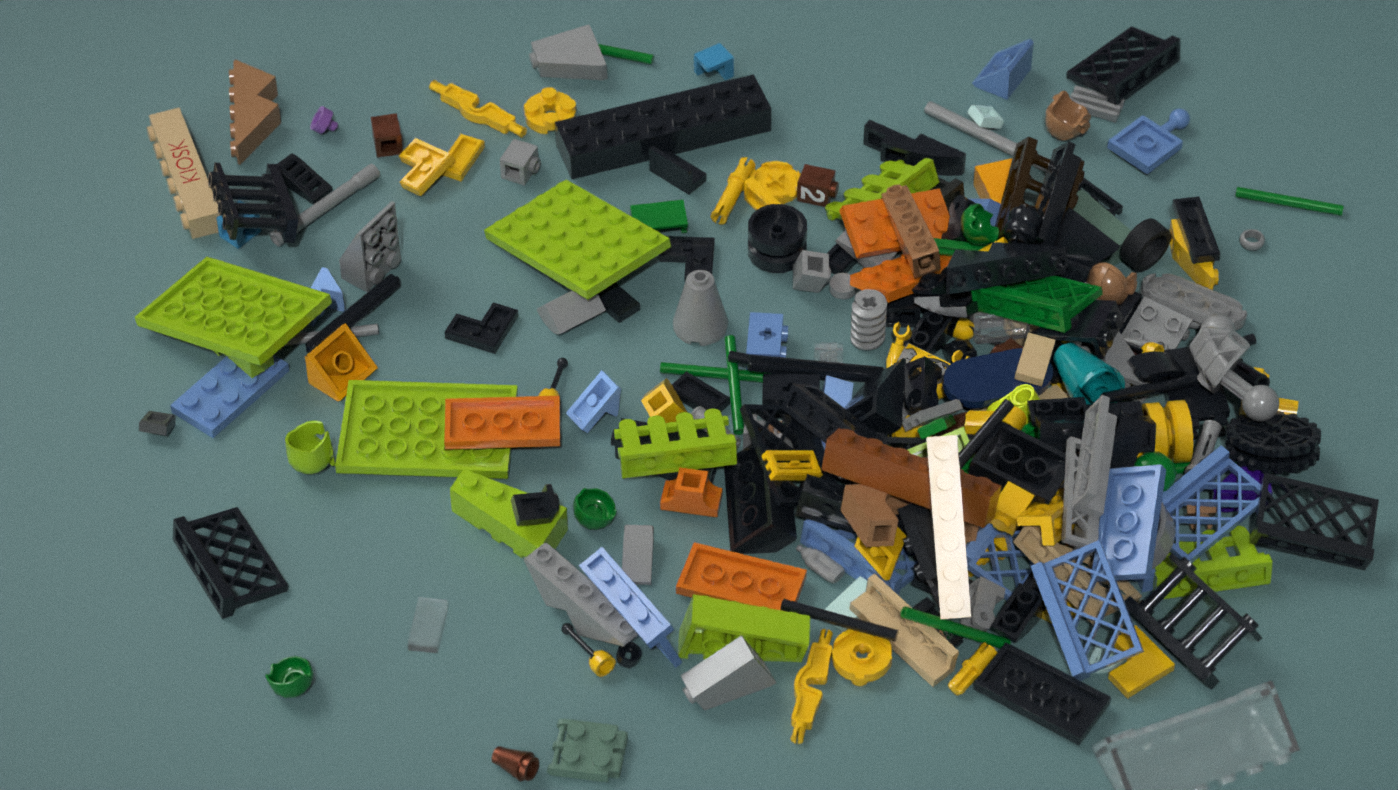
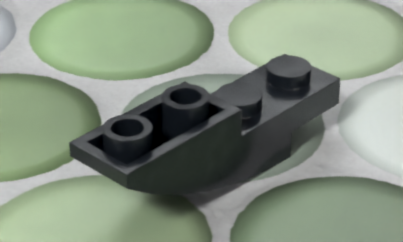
(897, 146)
(935, 328)
(1077, 406)
(1021, 611)

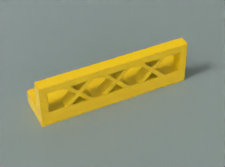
(1048, 516)

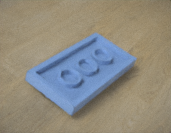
(224, 395)
(1131, 521)

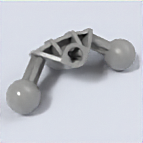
(1216, 354)

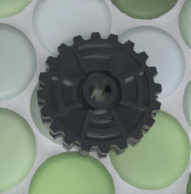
(1275, 444)

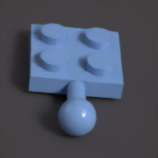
(1147, 143)

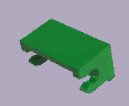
(661, 214)

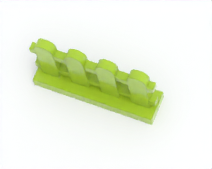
(917, 178)
(668, 456)
(1221, 571)

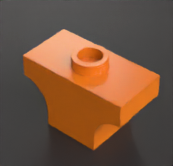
(691, 494)

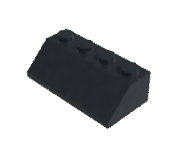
(753, 517)

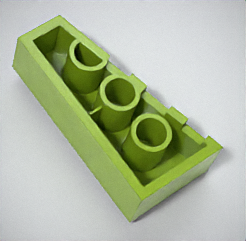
(489, 507)
(717, 622)

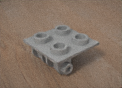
(1158, 324)

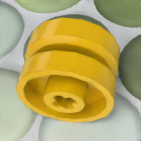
(1173, 429)

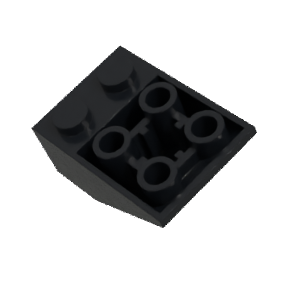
(881, 400)

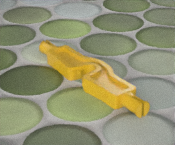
(488, 114)
(808, 698)

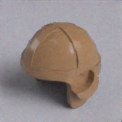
(1066, 118)
(1113, 282)

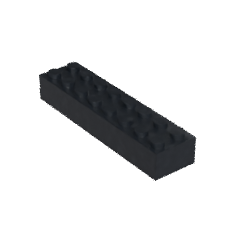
(668, 122)

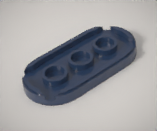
(987, 378)

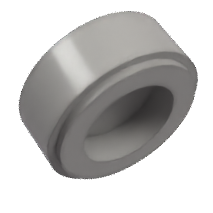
(840, 286)

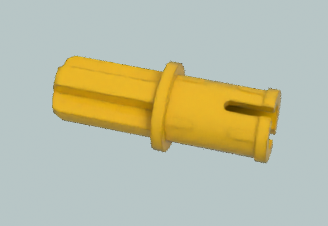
(972, 669)

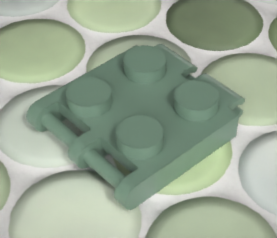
(589, 751)

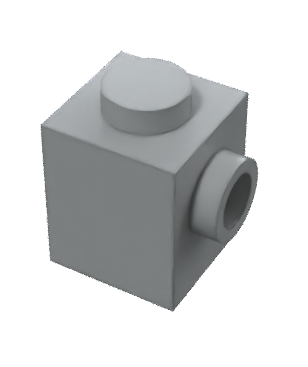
(519, 162)
(811, 271)

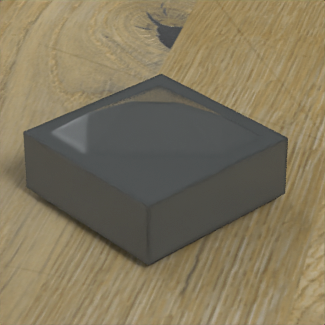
(157, 423)

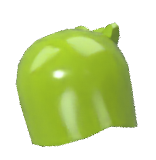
(306, 451)

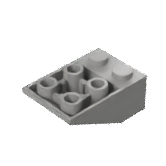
(372, 251)

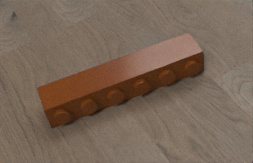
(903, 474)

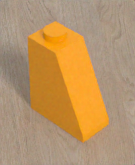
(991, 179)

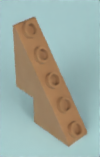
(252, 108)
(911, 231)

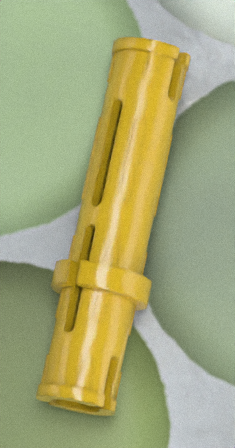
(733, 190)

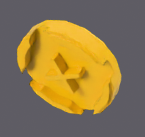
(778, 179)

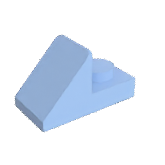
(326, 283)
(598, 398)

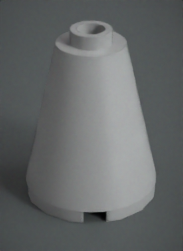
(700, 310)

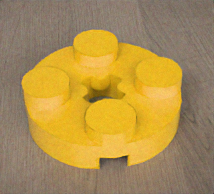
(548, 100)
(857, 669)

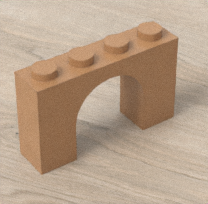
(874, 518)

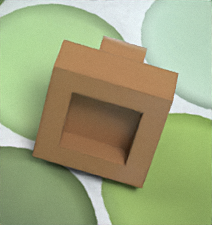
(1205, 511)

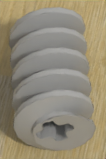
(868, 319)

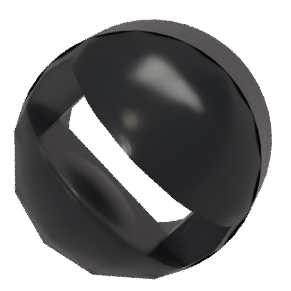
(634, 658)

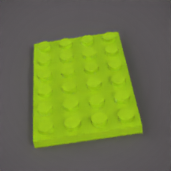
(577, 239)
(233, 310)
(402, 430)

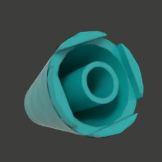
(1085, 373)

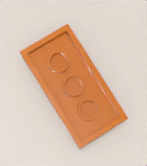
(872, 229)
(891, 277)
(502, 422)
(739, 578)

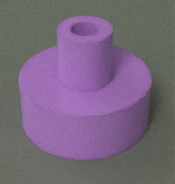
(323, 120)

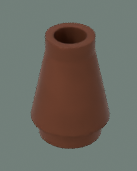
(518, 763)

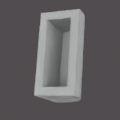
(569, 311)

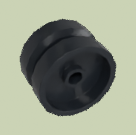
(776, 237)

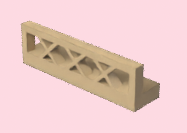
(918, 650)

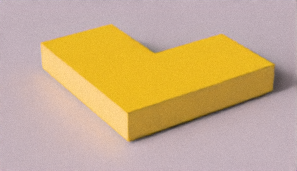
(427, 165)
(1142, 668)

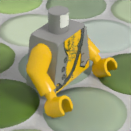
(911, 353)

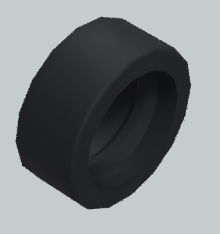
(1145, 245)

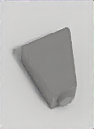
(569, 55)
(727, 675)

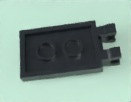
(1200, 401)

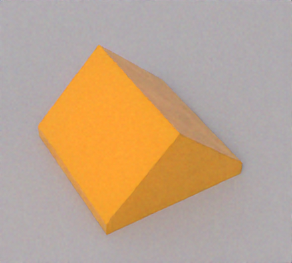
(337, 362)

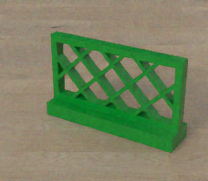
(1038, 308)

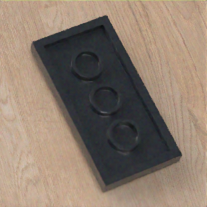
(1042, 693)

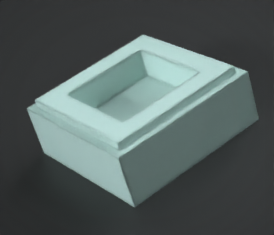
(985, 116)

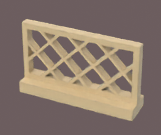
(1031, 544)

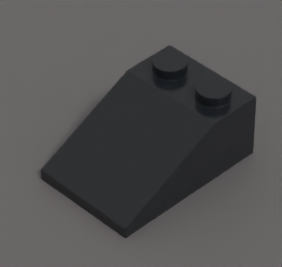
(1022, 461)

